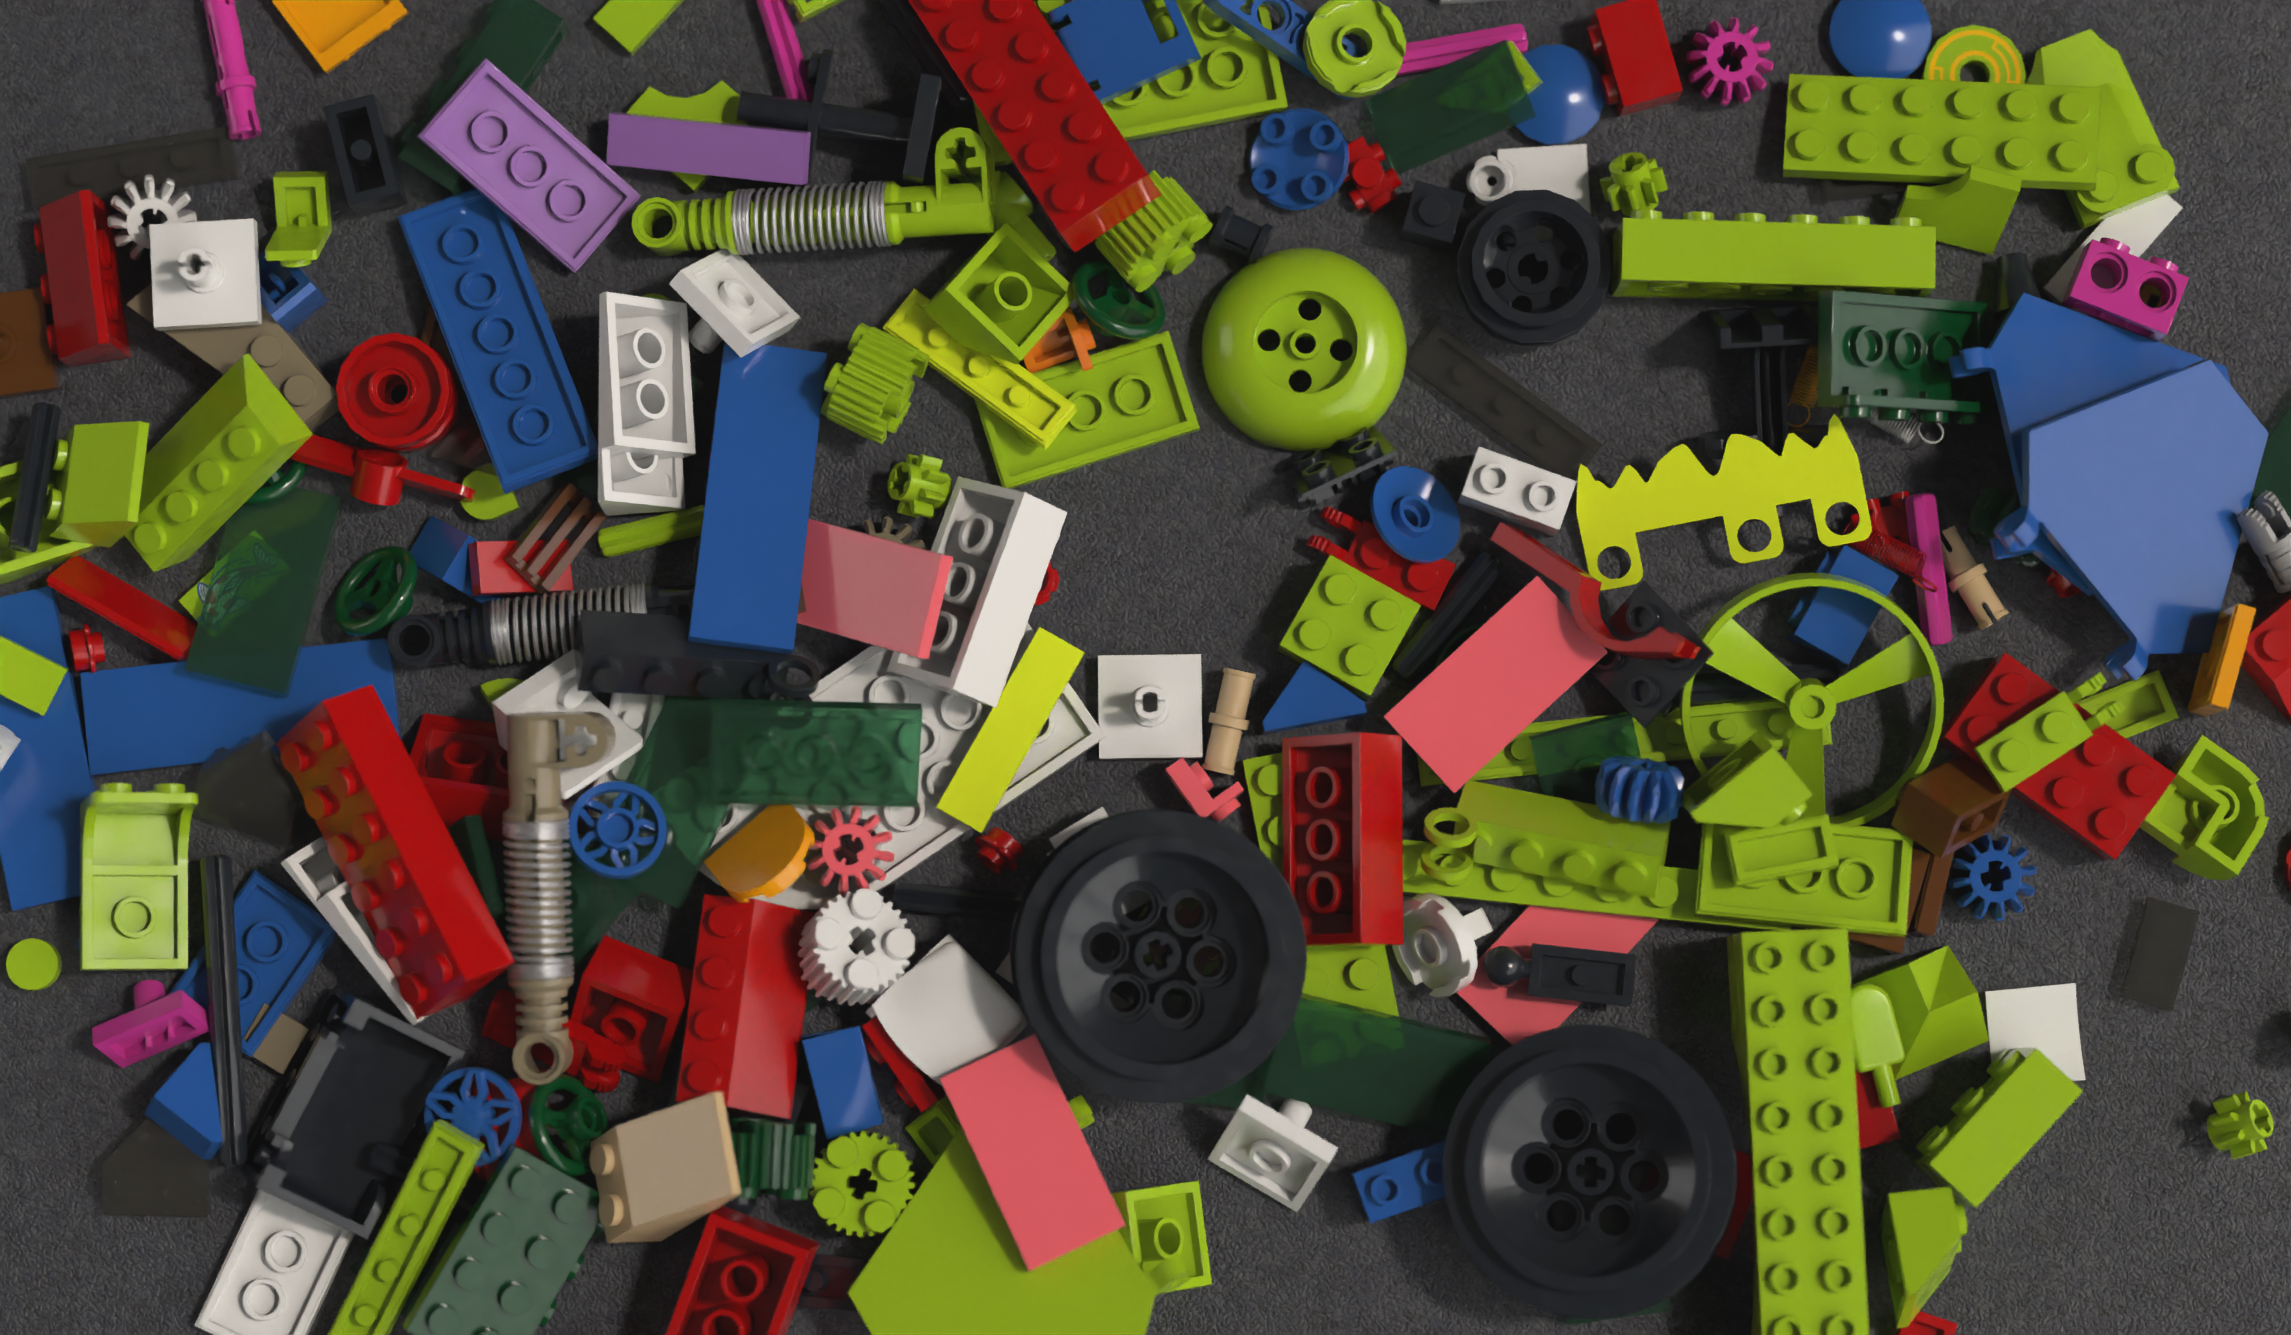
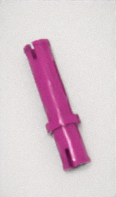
(234, 80)

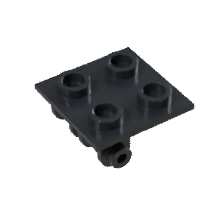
(1316, 470)
(1647, 684)

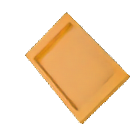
(339, 27)

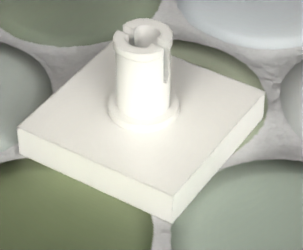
(205, 274)
(732, 303)
(1150, 706)
(1274, 1150)

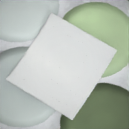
(1550, 168)
(2039, 1019)

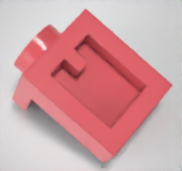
(1194, 786)

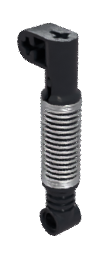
(532, 625)

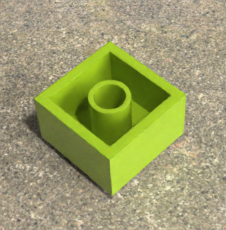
(1349, 627)

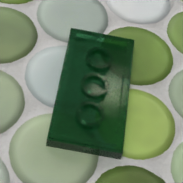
(264, 591)
(814, 752)
(676, 774)
(1374, 1064)

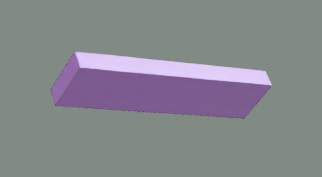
(708, 148)

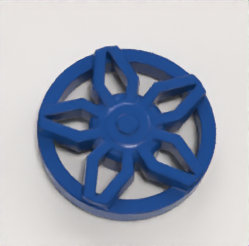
(617, 830)
(476, 1113)

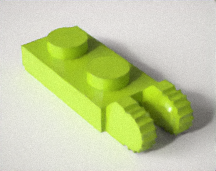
(2043, 735)

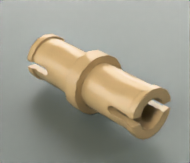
(1970, 580)
(1228, 721)

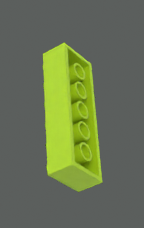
(1770, 259)

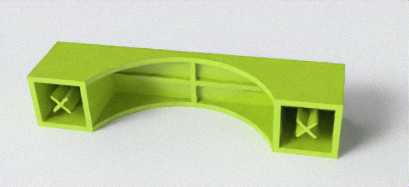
(1802, 1129)

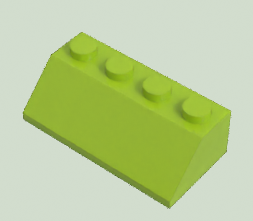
(213, 463)

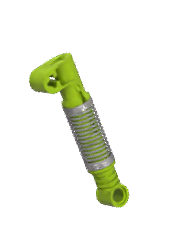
(837, 217)

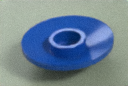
(1414, 514)

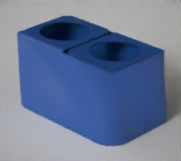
(843, 1081)

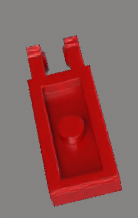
(1373, 557)
(594, 1056)

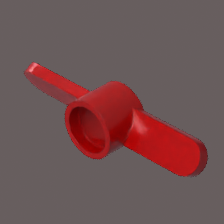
(375, 472)

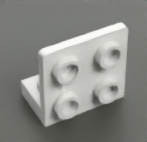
(557, 691)

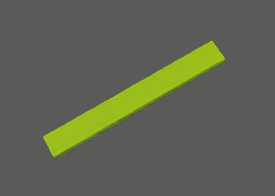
(1715, 731)

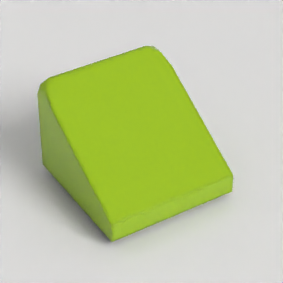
(935, 1129)

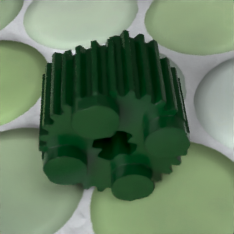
(773, 1157)

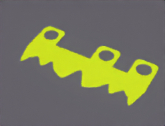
(1744, 489)

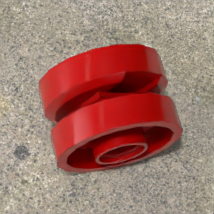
(368, 388)

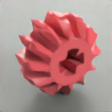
(866, 857)

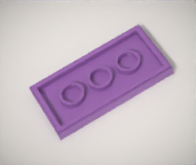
(528, 165)

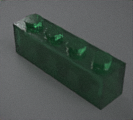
(519, 43)

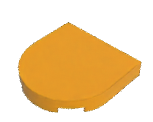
(763, 854)

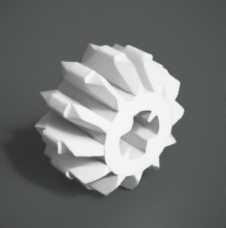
(132, 215)

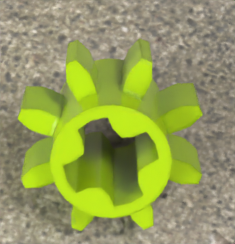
(1633, 183)
(919, 485)
(2240, 1125)

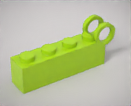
(1547, 839)

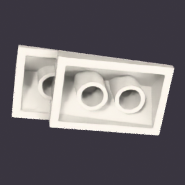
(643, 404)
(331, 895)

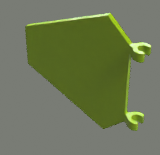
(960, 1272)

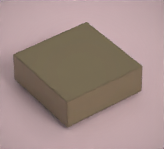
(281, 1041)

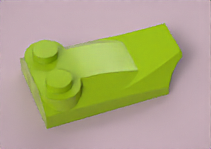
(2130, 157)

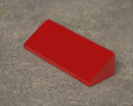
(125, 606)

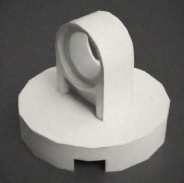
(1439, 943)

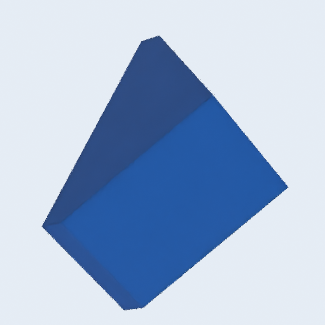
(288, 293)
(445, 555)
(1310, 701)
(189, 1104)

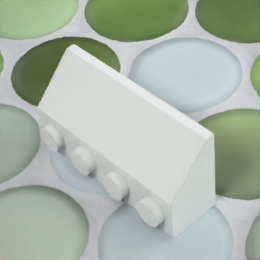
(998, 565)

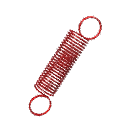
(1897, 561)

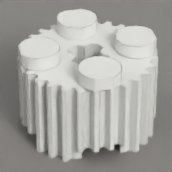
(872, 930)

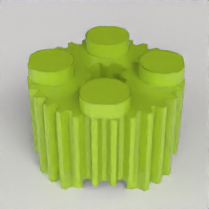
(1156, 236)
(874, 385)
(847, 1158)

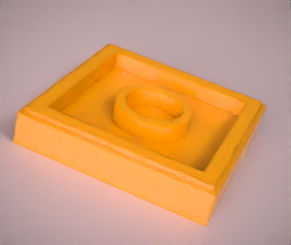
(2221, 665)

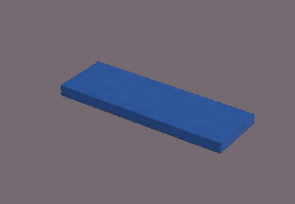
(499, 339)
(758, 499)
(177, 719)
(46, 771)

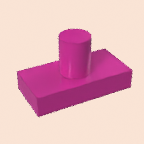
(152, 1026)

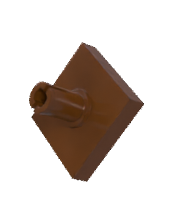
(25, 354)

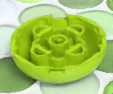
(1254, 383)

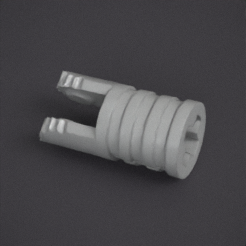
(2270, 538)

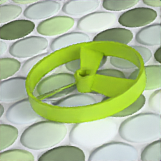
(1812, 701)

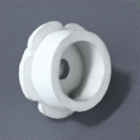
(1488, 167)

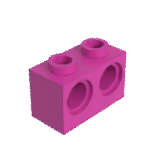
(2122, 302)

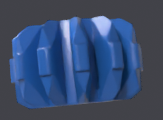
(1639, 789)
(2004, 890)

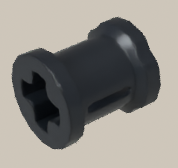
(1240, 235)

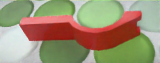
(1584, 599)

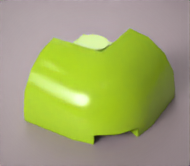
(2209, 812)

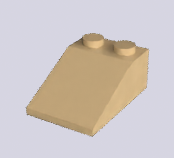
(664, 1170)

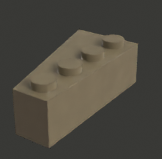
(271, 348)

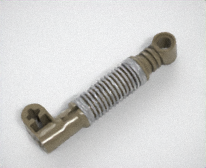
(536, 881)

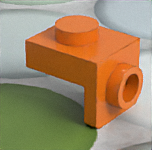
(1062, 342)

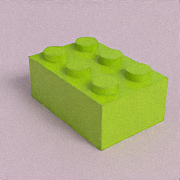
(1996, 1124)

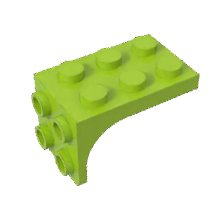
(135, 878)

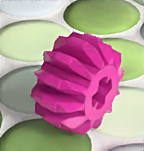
(1741, 45)

